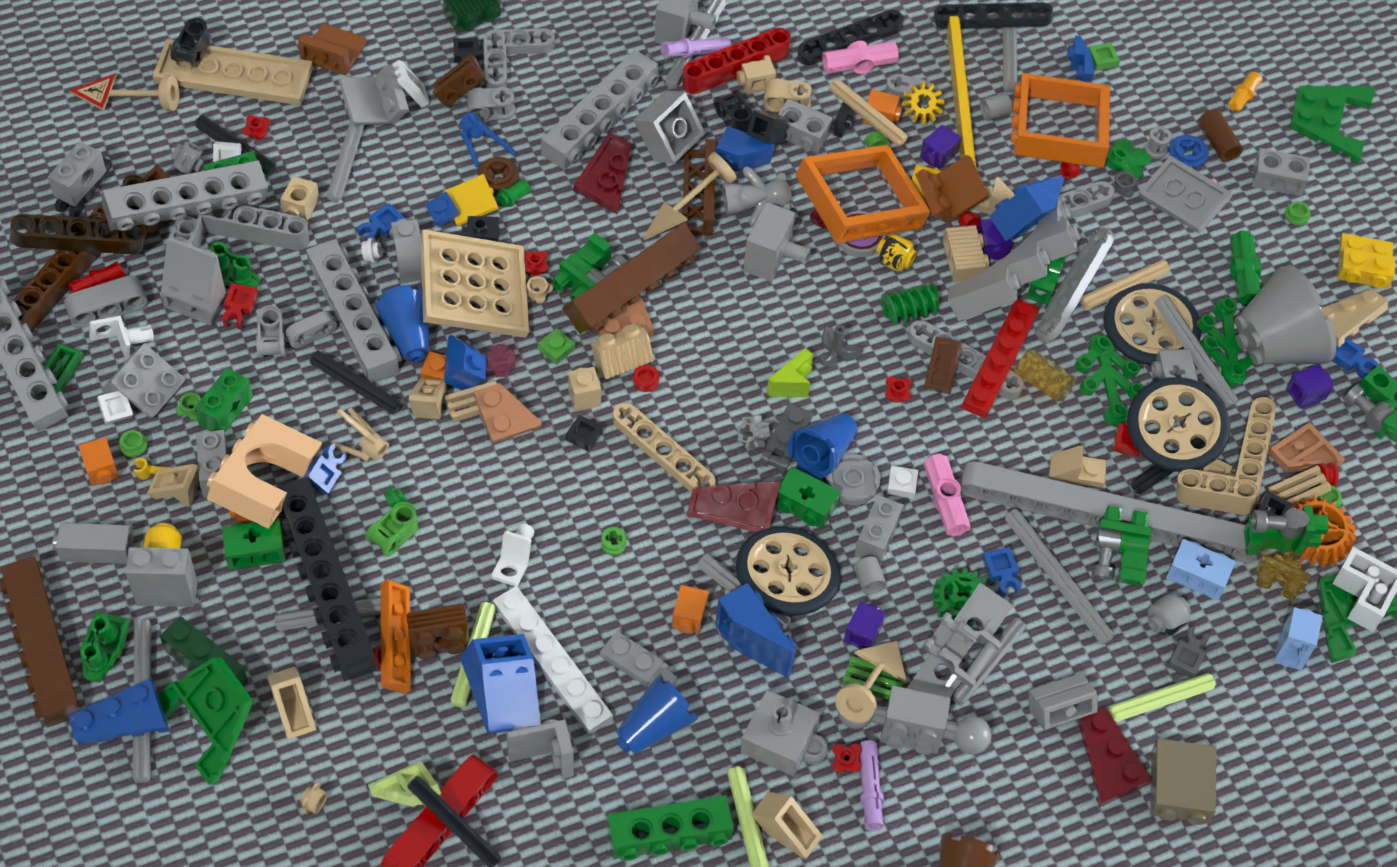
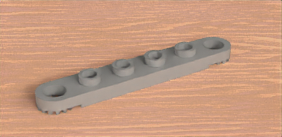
(1074, 285)

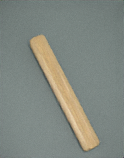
(868, 112)
(1108, 291)

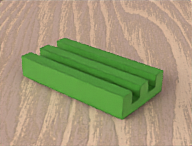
(863, 669)

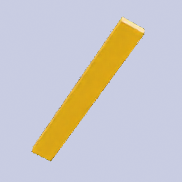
(959, 88)

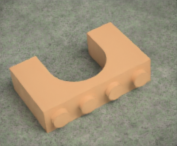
(263, 442)

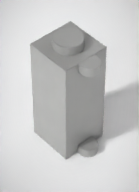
(93, 543)

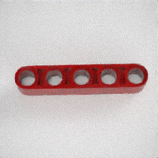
(723, 64)
(427, 831)

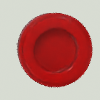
(646, 378)

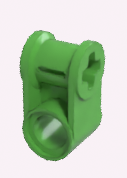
(390, 532)

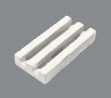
(411, 83)

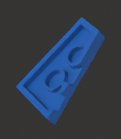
(122, 714)

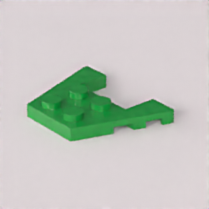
(1320, 112)
(1335, 609)
(217, 705)

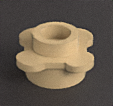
(541, 284)
(313, 799)

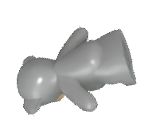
(743, 197)

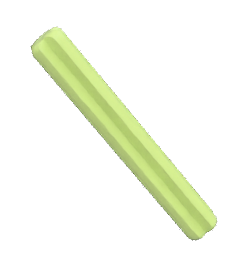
(480, 630)
(1162, 697)
(748, 824)

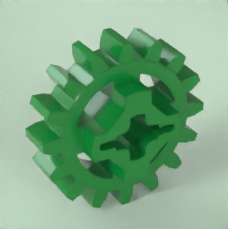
(958, 588)

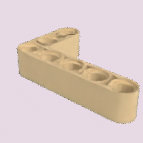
(1239, 492)

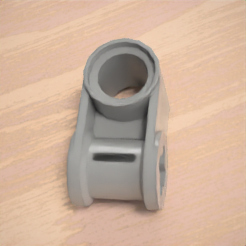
(489, 102)
(271, 336)

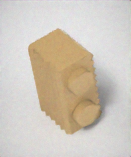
(964, 252)
(622, 351)

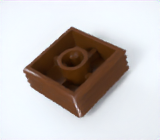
(438, 631)

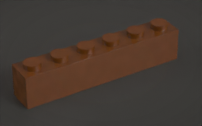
(631, 278)
(40, 641)

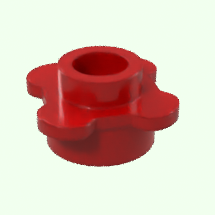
(256, 127)
(535, 268)
(898, 395)
(847, 766)

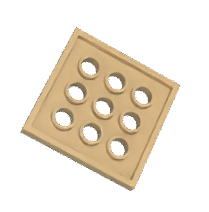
(487, 296)

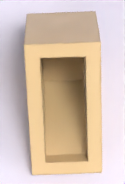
(291, 702)
(787, 823)

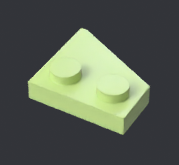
(395, 785)

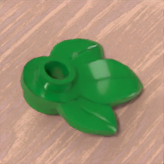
(1127, 158)

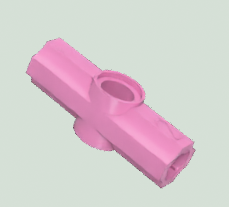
(860, 57)
(949, 507)

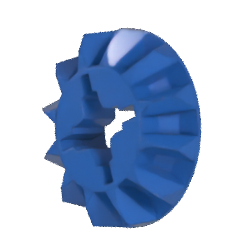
(1186, 143)

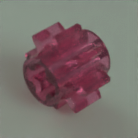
(500, 360)

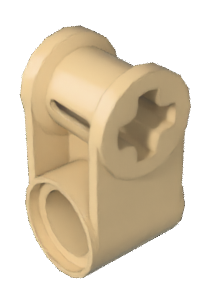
(780, 90)

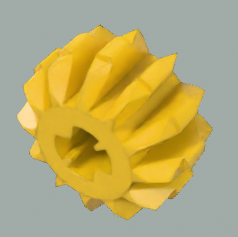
(914, 100)

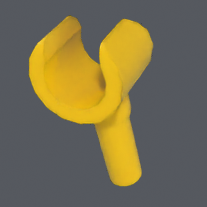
(146, 470)

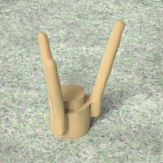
(372, 444)

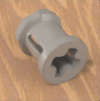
(1155, 142)

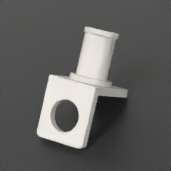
(125, 336)
(514, 554)

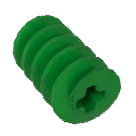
(910, 303)

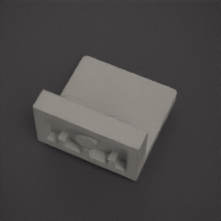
(374, 98)
(145, 380)
(543, 739)

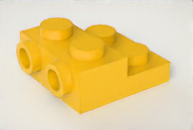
(1366, 261)

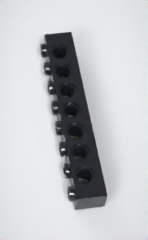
(304, 516)

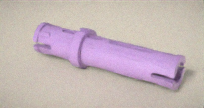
(687, 47)
(871, 795)

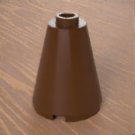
(966, 852)

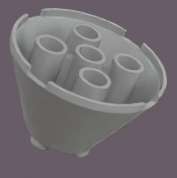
(1286, 322)

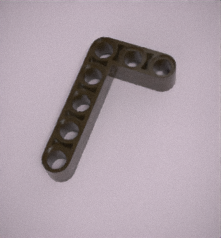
(89, 227)

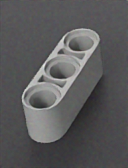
(105, 301)

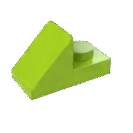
(791, 379)

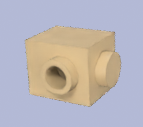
(584, 389)

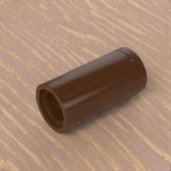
(1220, 135)

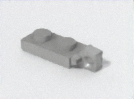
(635, 660)

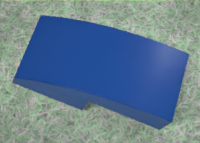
(1080, 60)

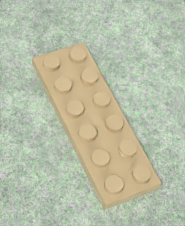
(239, 74)

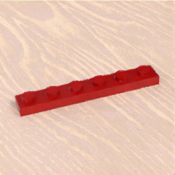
(1000, 359)

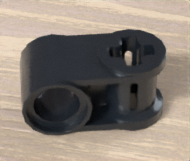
(191, 42)
(733, 110)

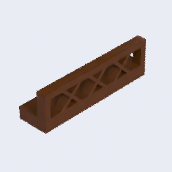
(707, 196)

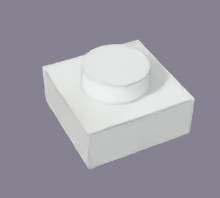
(225, 150)
(114, 407)
(902, 482)

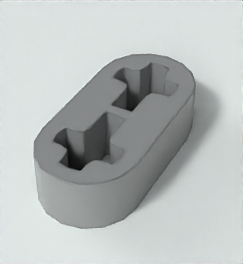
(904, 83)
(310, 329)

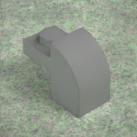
(408, 250)

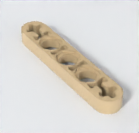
(659, 438)

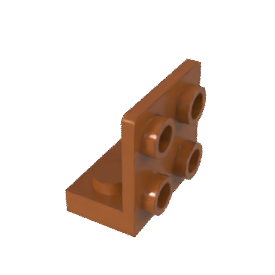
(331, 48)
(952, 189)

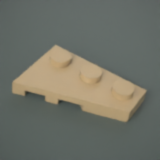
(1353, 312)

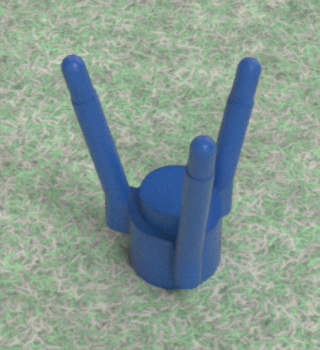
(475, 128)

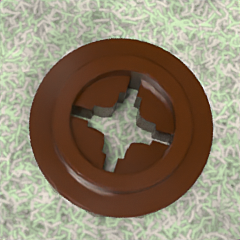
(499, 165)

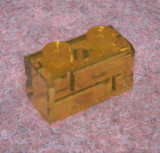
(1045, 375)

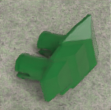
(234, 268)
(103, 645)

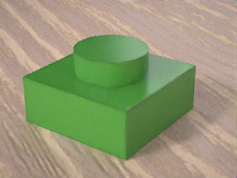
(1104, 56)
(556, 346)

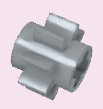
(187, 157)
(753, 431)

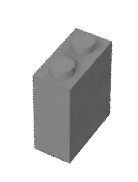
(161, 577)

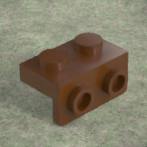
(458, 81)

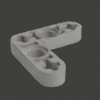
(506, 46)

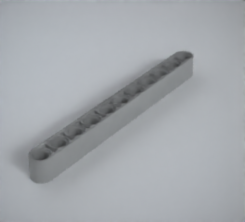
(1089, 505)

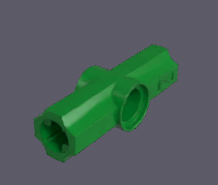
(1244, 266)

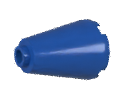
(403, 316)
(822, 444)
(654, 717)

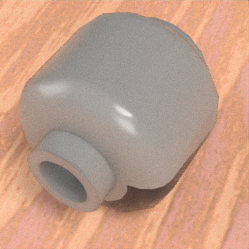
(1169, 615)

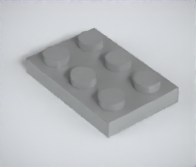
(1185, 194)

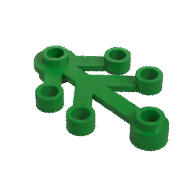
(1102, 348)
(1232, 370)

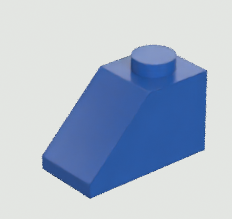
(743, 150)
(464, 364)

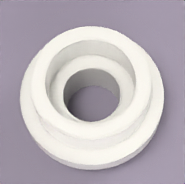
(371, 250)

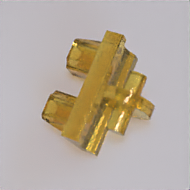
(1284, 571)

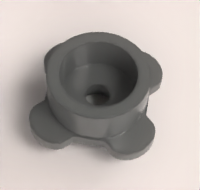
(1124, 183)

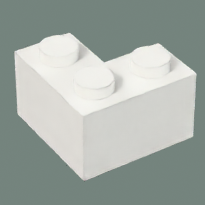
(1372, 584)

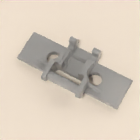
(954, 640)

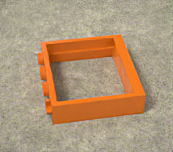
(1056, 147)
(867, 225)

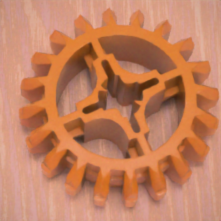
(1340, 533)

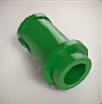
(508, 196)

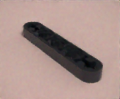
(1004, 19)
(883, 22)

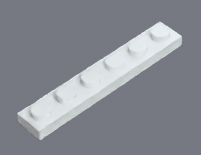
(553, 661)

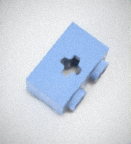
(1200, 569)
(1298, 638)

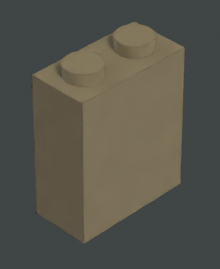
(1183, 781)

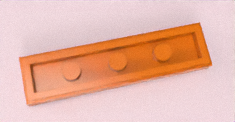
(395, 637)

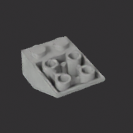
(192, 281)

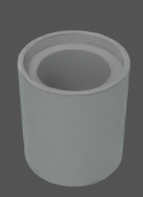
(996, 106)
(869, 575)

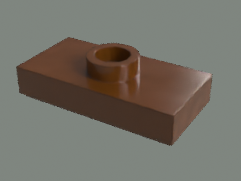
(943, 365)

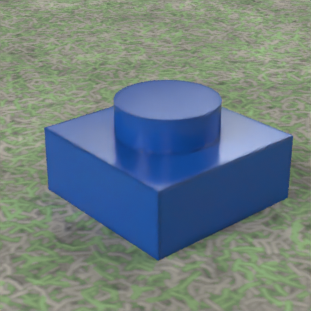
(442, 209)

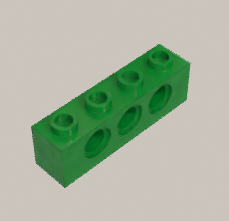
(682, 815)

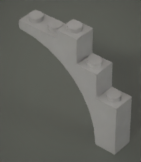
(1026, 263)

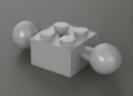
(920, 723)

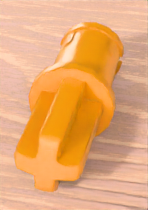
(1245, 91)

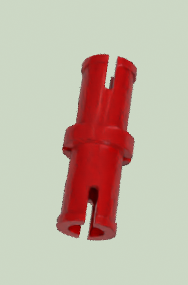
(97, 277)

